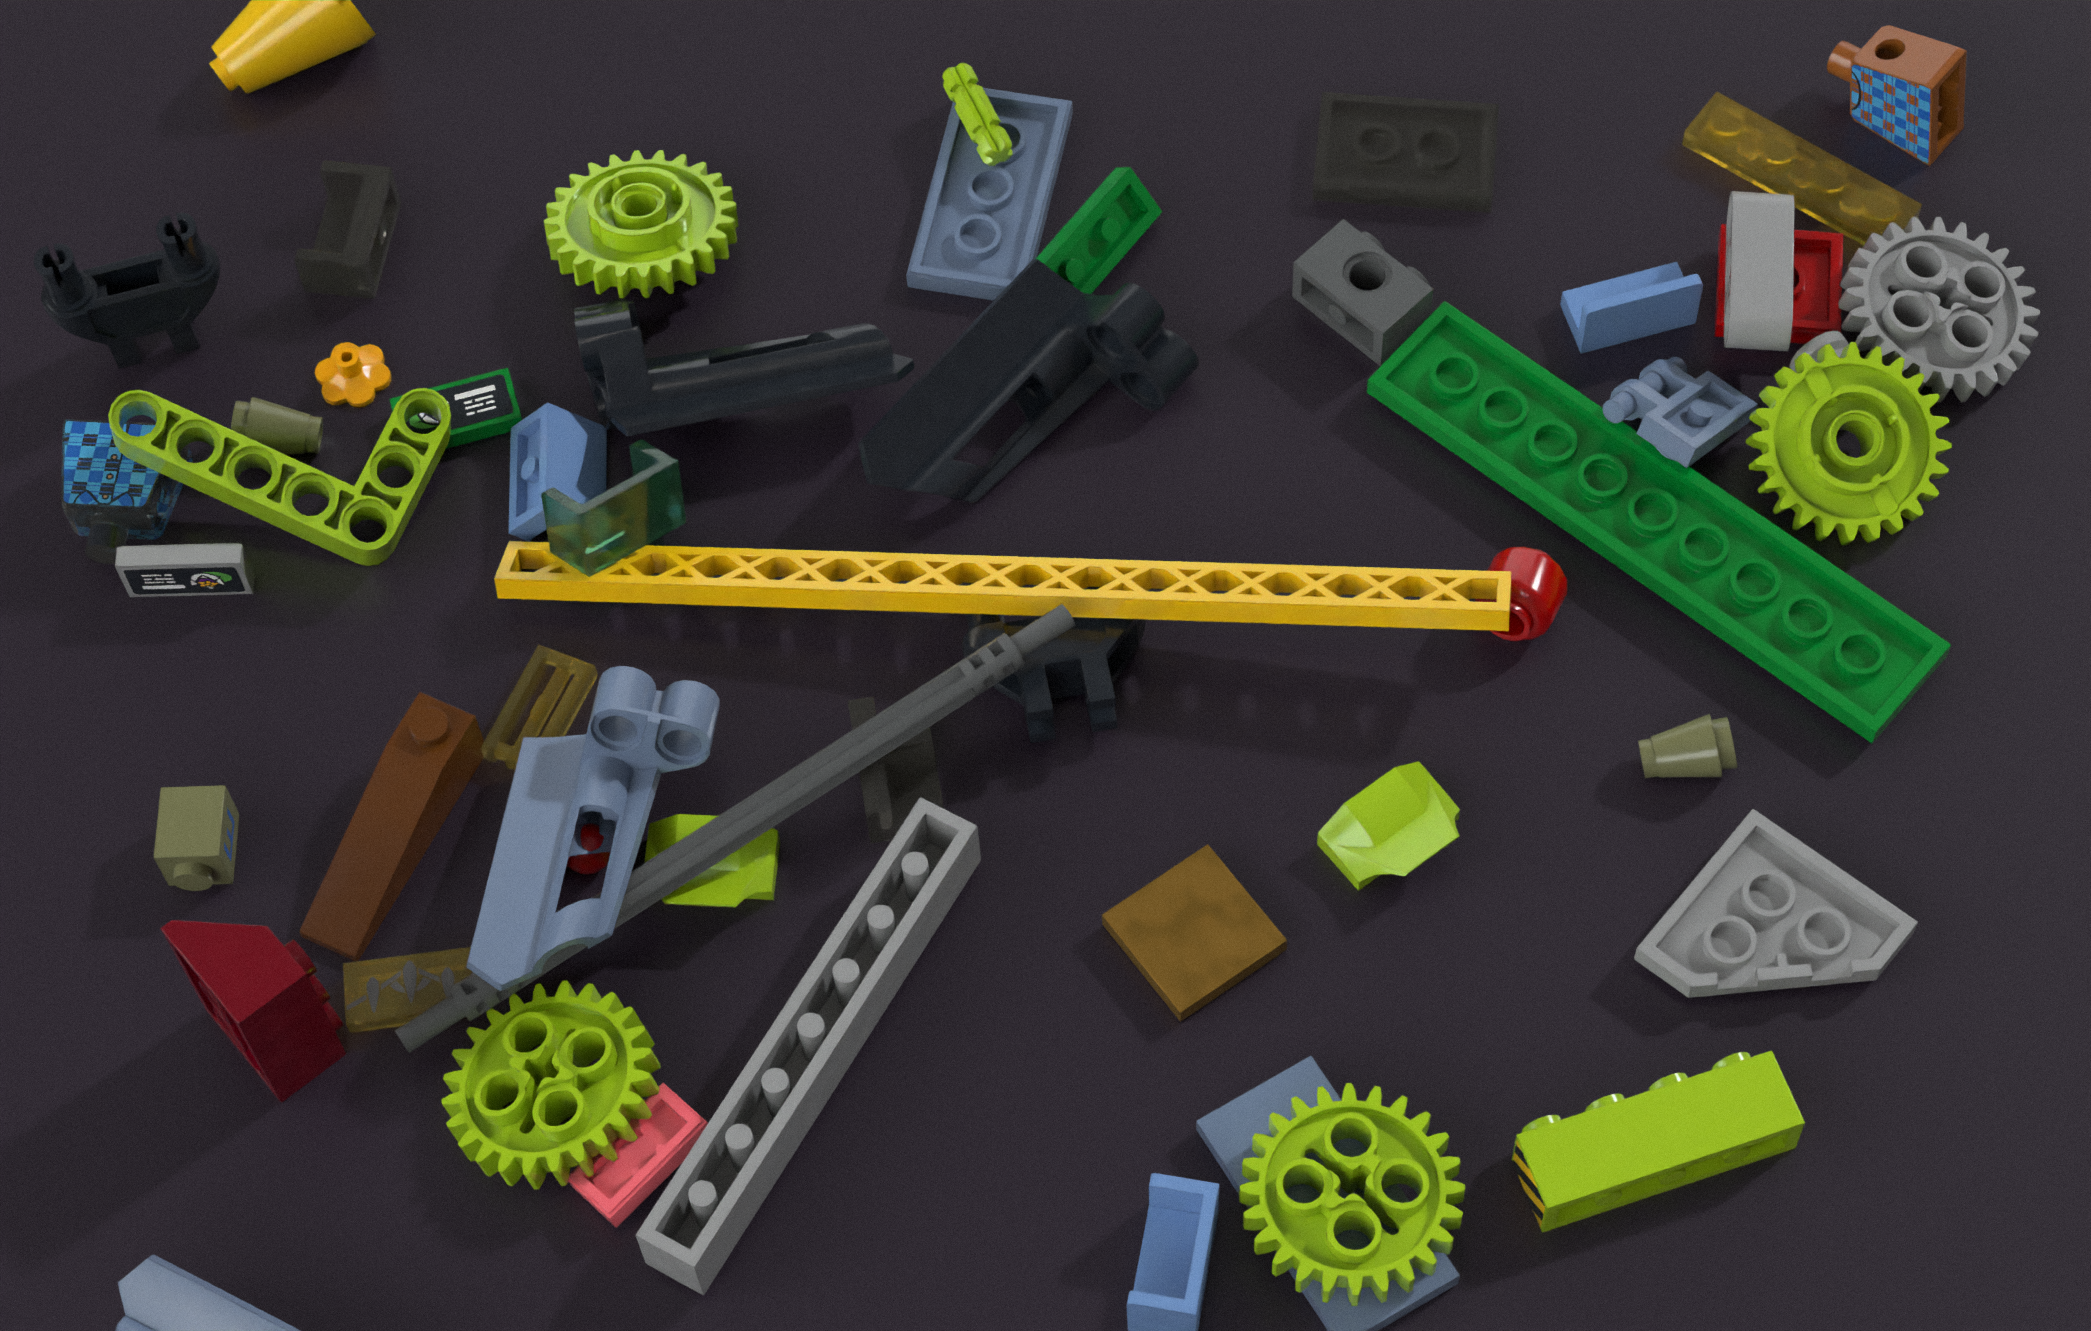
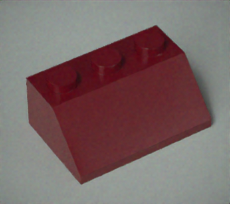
(261, 999)

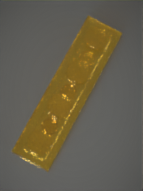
(1792, 166)

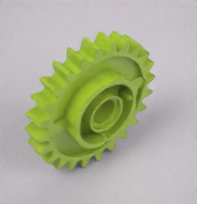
(641, 224)
(1884, 416)

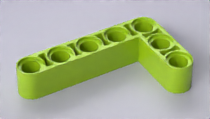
(290, 477)

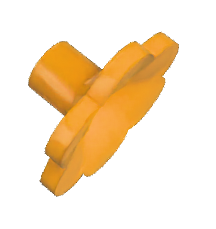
(353, 374)

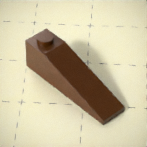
(394, 823)

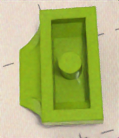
(1390, 826)
(740, 876)

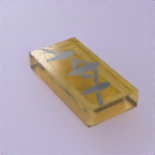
(399, 987)

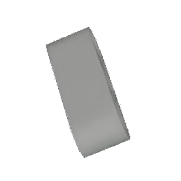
(1759, 271)

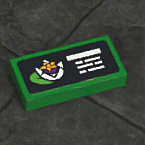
(478, 408)

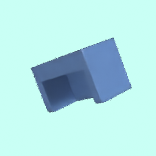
(1174, 1255)

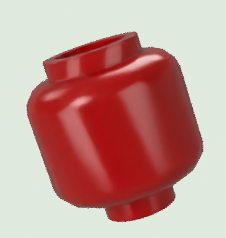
(1536, 591)

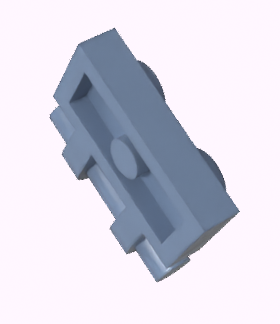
(1691, 420)

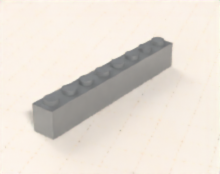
(809, 1047)

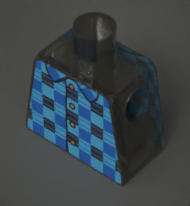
(109, 493)

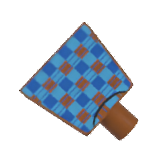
(1905, 89)

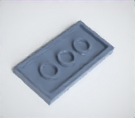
(987, 219)
(1229, 1138)

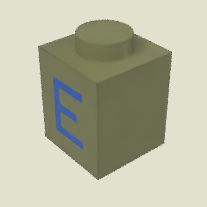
(196, 836)

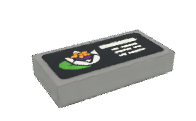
(185, 570)

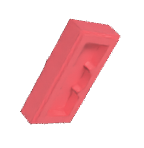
(643, 1164)

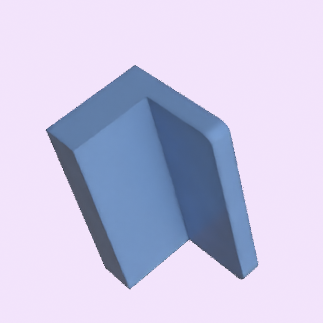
(1631, 306)
(556, 452)

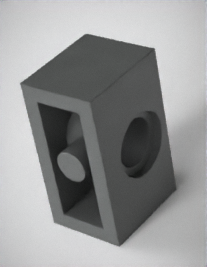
(1373, 320)

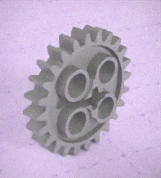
(1955, 297)

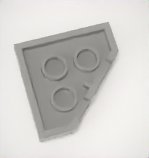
(1772, 920)

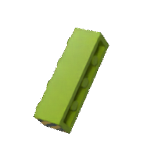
(1656, 1139)

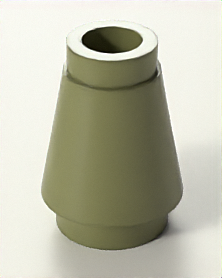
(278, 426)
(1690, 750)

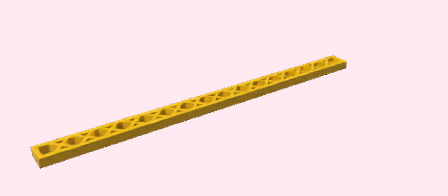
(1000, 589)

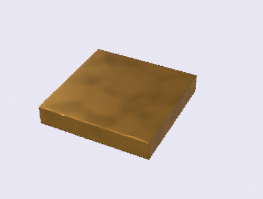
(1194, 932)

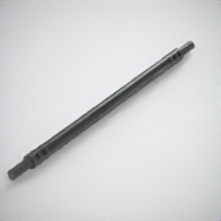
(774, 803)

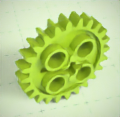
(551, 1084)
(1394, 1155)

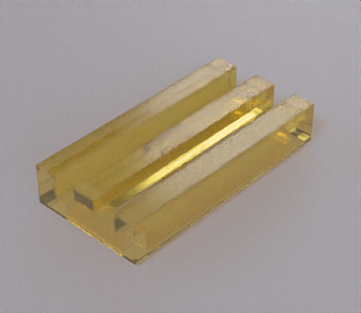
(562, 718)

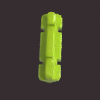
(977, 114)

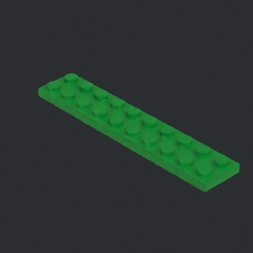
(1660, 521)

